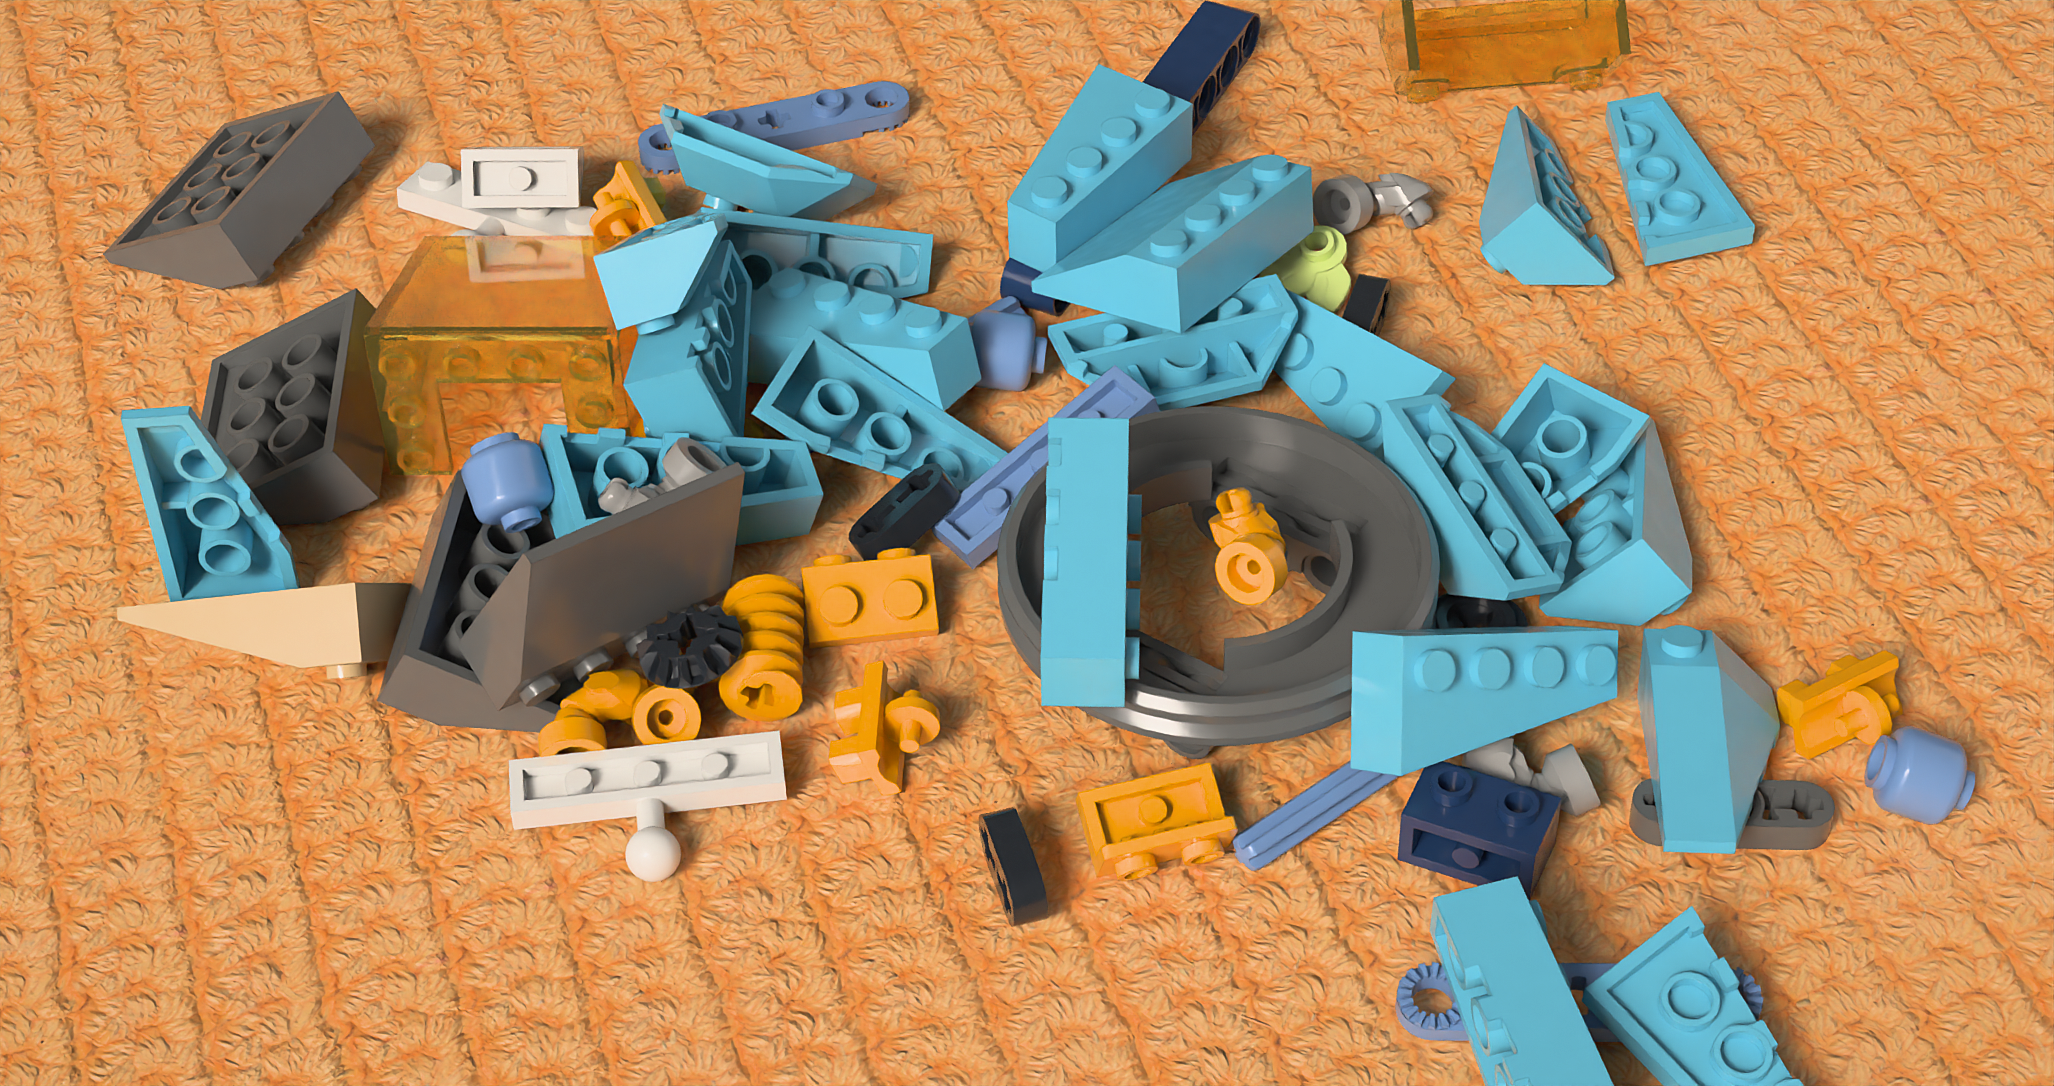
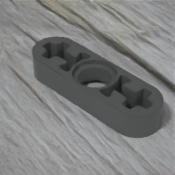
(1779, 832)

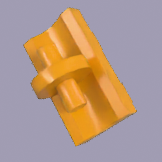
(628, 203)
(1849, 703)
(886, 729)

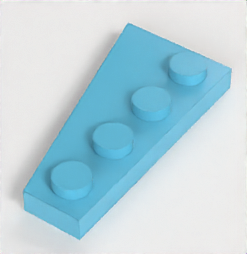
(1670, 185)
(1350, 373)
(1684, 1013)

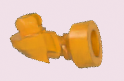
(1252, 549)
(666, 713)
(579, 720)

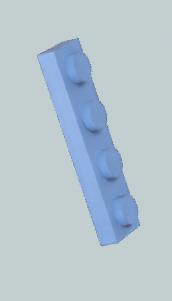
(976, 519)

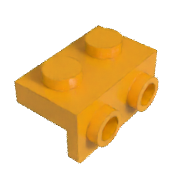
(869, 598)
(1154, 822)

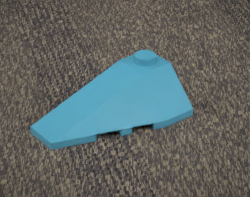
(1534, 218)
(857, 255)
(658, 269)
(868, 417)
(201, 512)
(1704, 737)

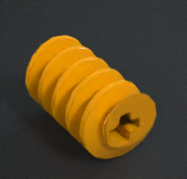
(769, 671)

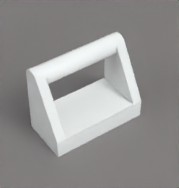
(522, 176)

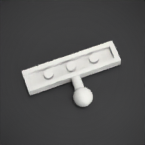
(437, 193)
(646, 785)

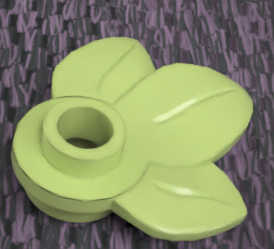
(1316, 273)

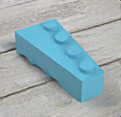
(1097, 166)
(905, 340)
(696, 369)
(777, 494)
(1089, 565)
(1461, 688)

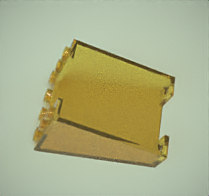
(495, 316)

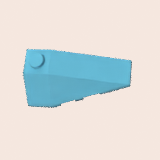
(1568, 435)
(1626, 545)

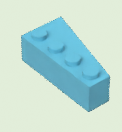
(1512, 989)

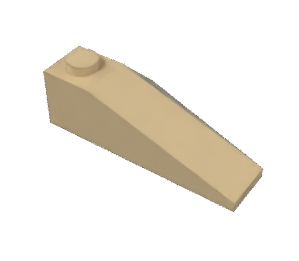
(298, 627)

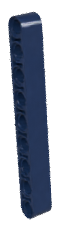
(1193, 68)

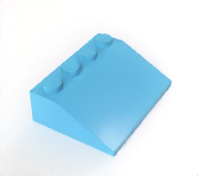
(1189, 244)

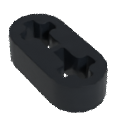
(1368, 303)
(904, 512)
(1013, 867)

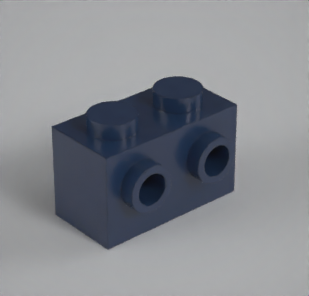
(1478, 827)

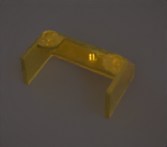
(1502, 45)

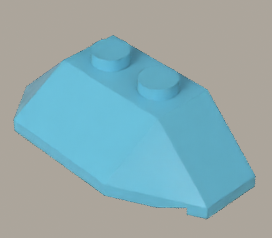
(756, 173)
(1212, 360)
(1484, 510)

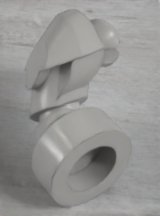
(1349, 202)
(682, 464)
(1560, 776)

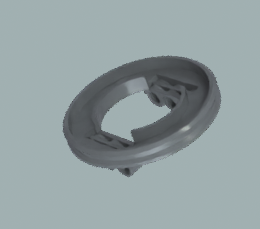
(1343, 526)

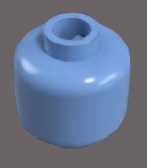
(1007, 349)
(508, 482)
(1919, 775)

